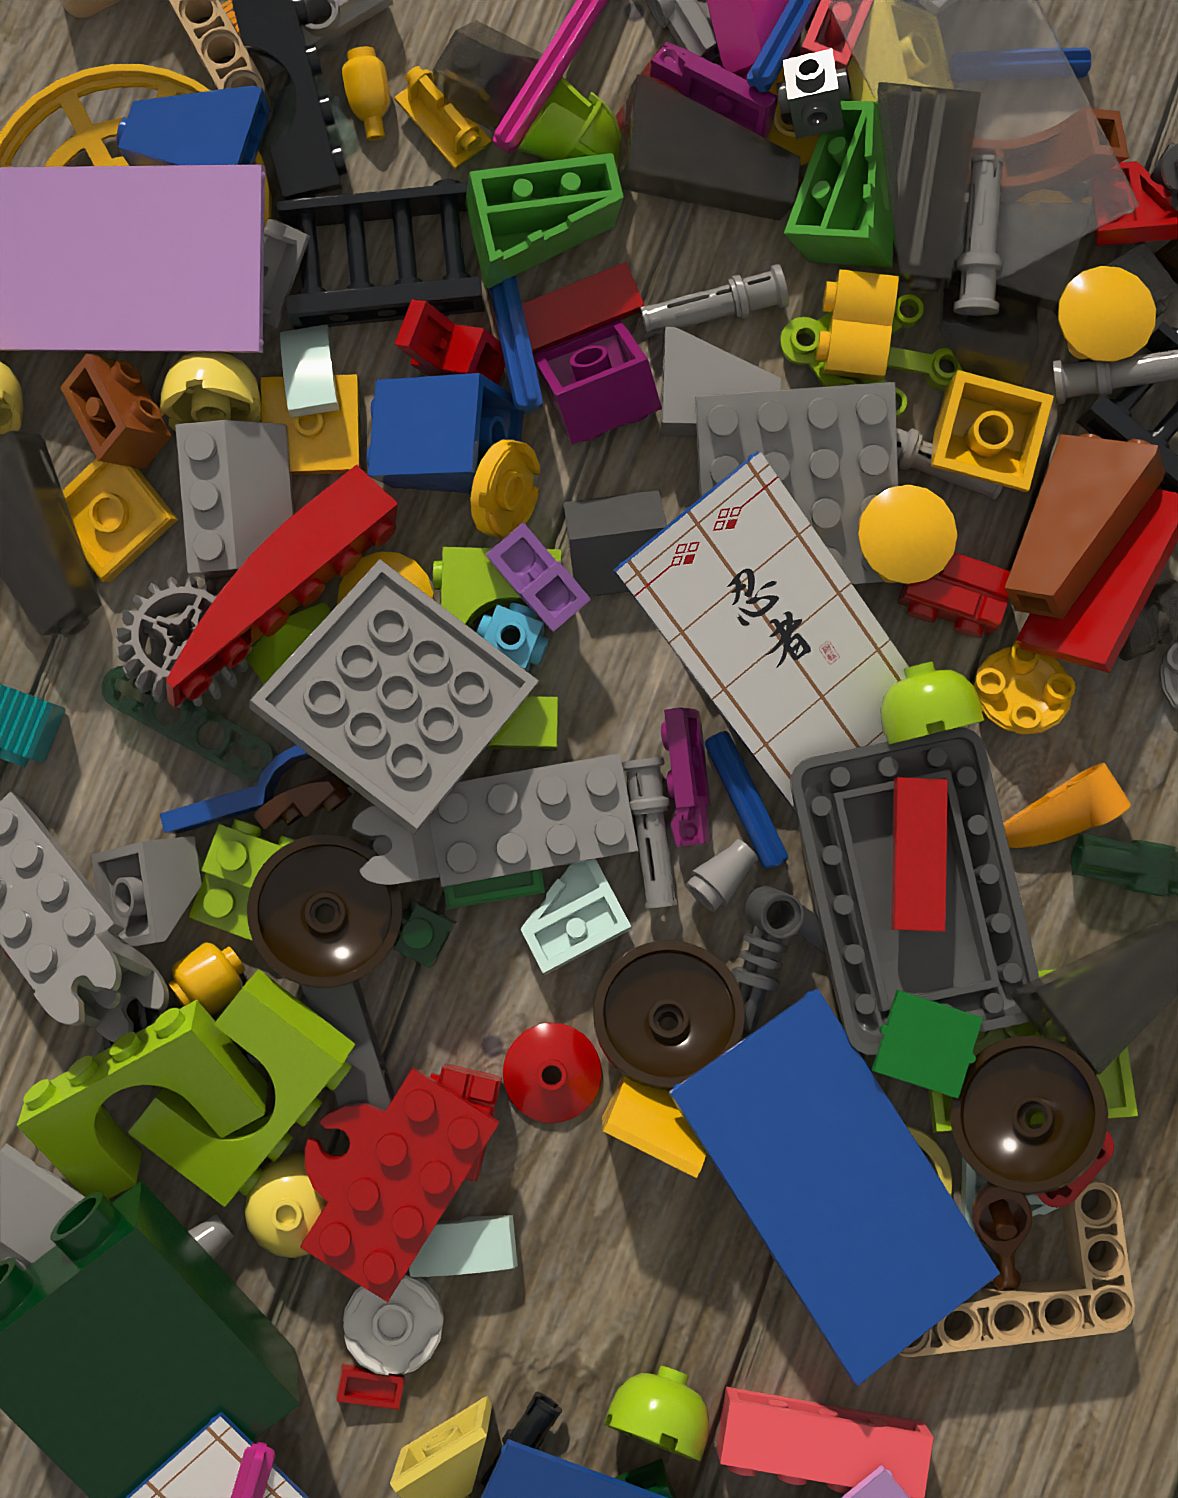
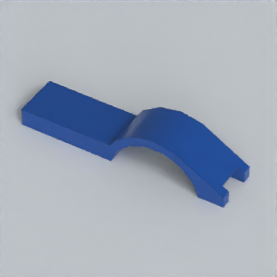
(233, 803)

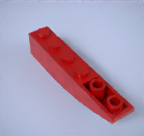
(283, 574)

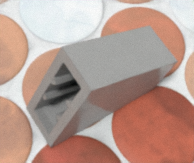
(701, 369)

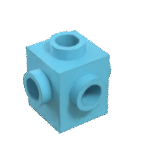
(532, 643)

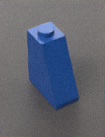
(195, 128)

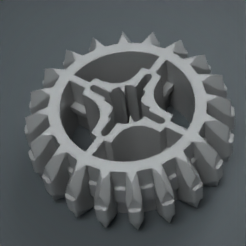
(152, 622)

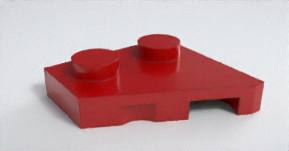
(1151, 221)

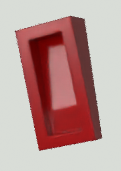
(366, 1388)

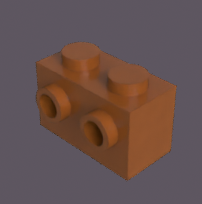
(115, 411)

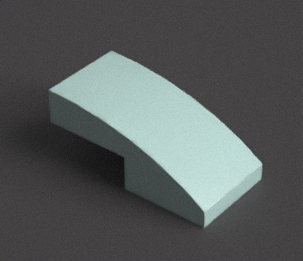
(308, 371)
(467, 1247)

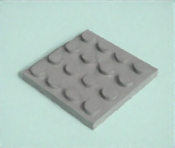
(824, 445)
(394, 696)

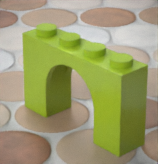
(469, 590)
(176, 1053)
(301, 1058)

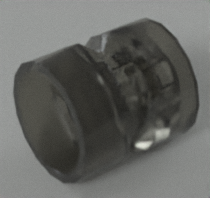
(1155, 623)

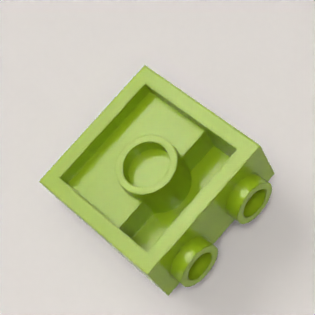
(229, 873)

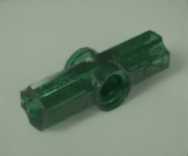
(1137, 865)

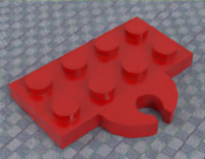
(391, 1179)

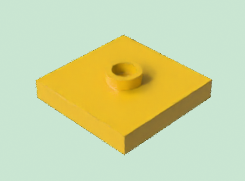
(318, 441)
(115, 516)

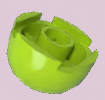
(928, 703)
(661, 1412)

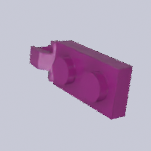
(715, 88)
(688, 775)

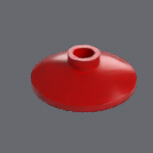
(556, 1046)

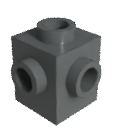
(813, 93)

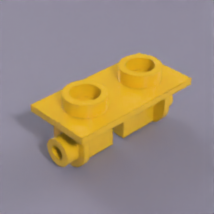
(443, 125)

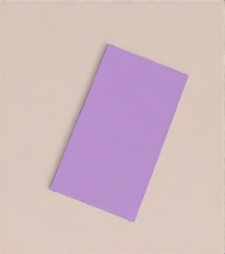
(132, 258)

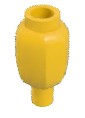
(367, 89)

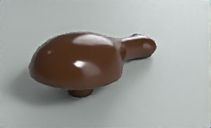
(1002, 1224)

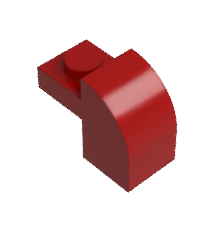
(447, 348)

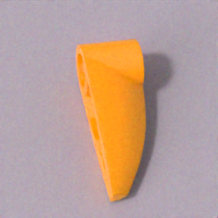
(1069, 809)

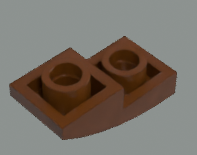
(304, 799)

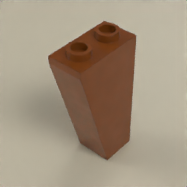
(1079, 517)

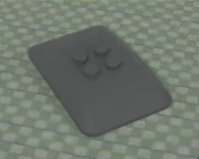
(847, 846)

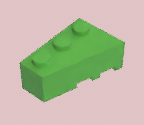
(844, 196)
(539, 211)

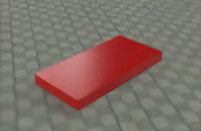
(1115, 596)

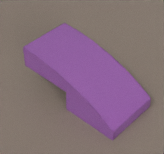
(537, 577)

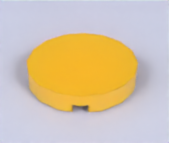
(504, 488)

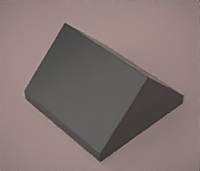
(607, 533)

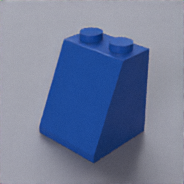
(437, 430)

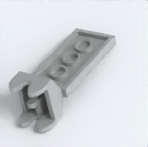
(507, 826)
(66, 933)

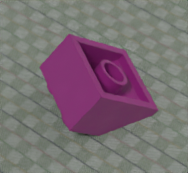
(597, 381)

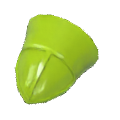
(572, 127)

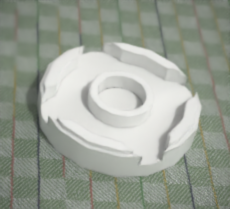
(397, 1333)

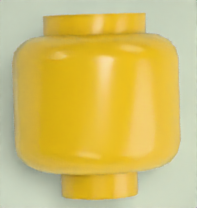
(208, 977)

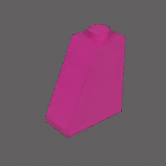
(743, 29)

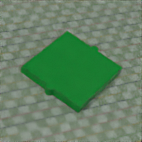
(927, 1044)

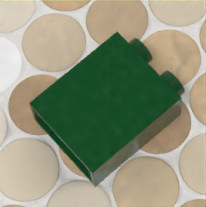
(132, 1345)

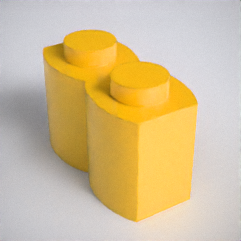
(859, 324)

